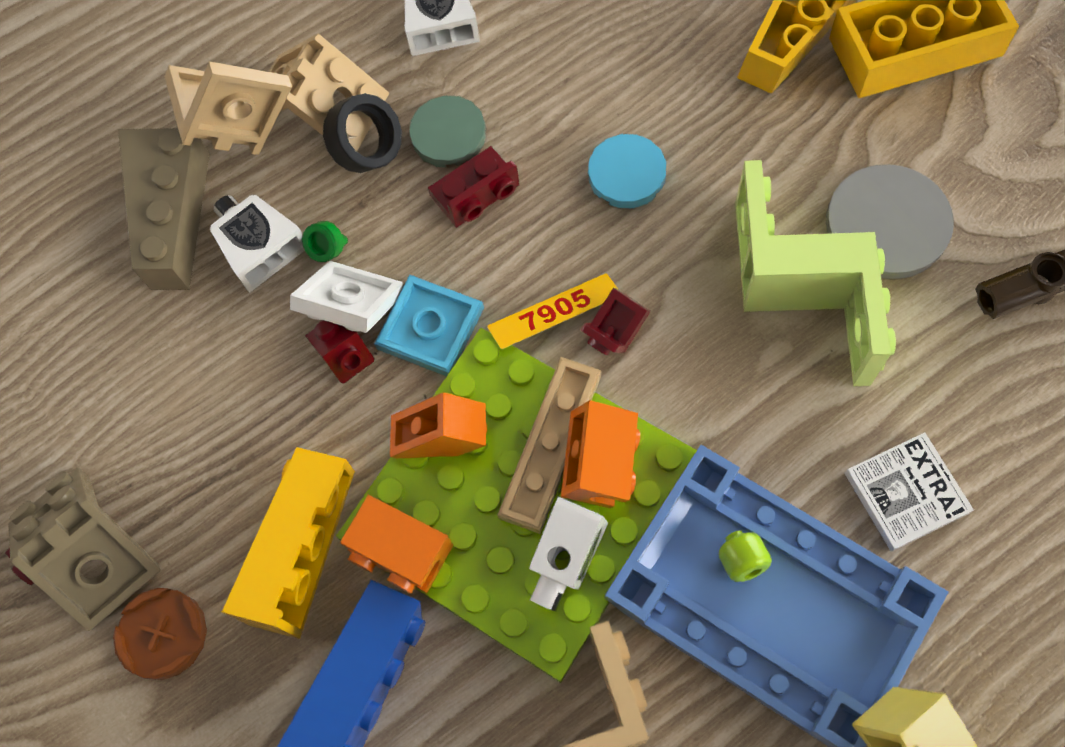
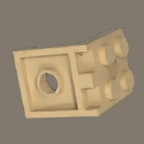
(315, 73)
(226, 104)
(625, 695)

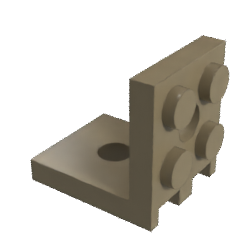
(65, 531)

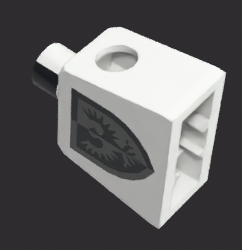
(439, 25)
(255, 238)
(567, 529)

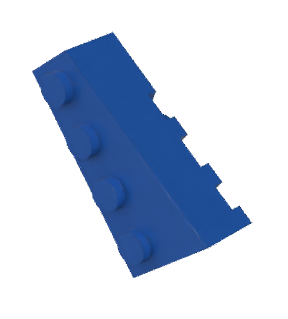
(358, 671)

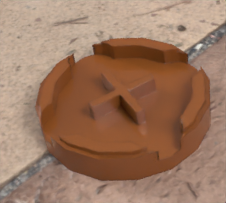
(160, 634)

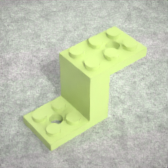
(814, 275)

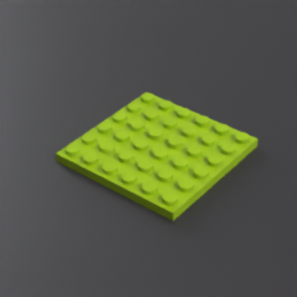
(488, 567)

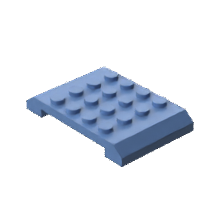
(806, 636)

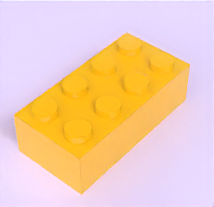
(913, 40)

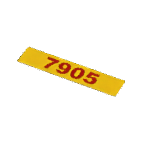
(551, 311)

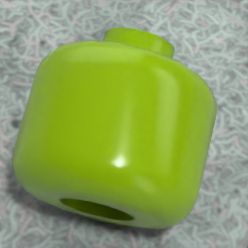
(744, 556)

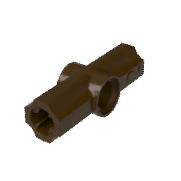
(1023, 285)

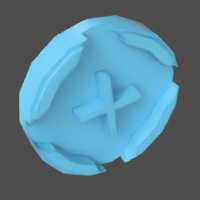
(627, 170)

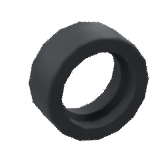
(387, 127)

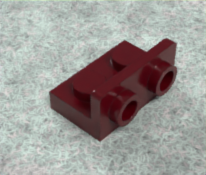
(475, 186)

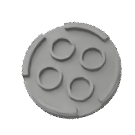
(903, 210)

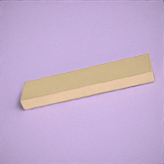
(544, 454)

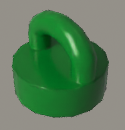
(323, 241)

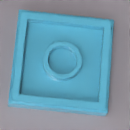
(429, 325)

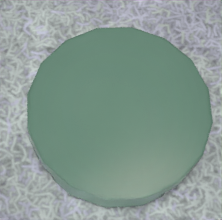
(447, 131)

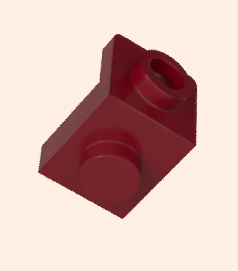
(615, 323)
(340, 349)

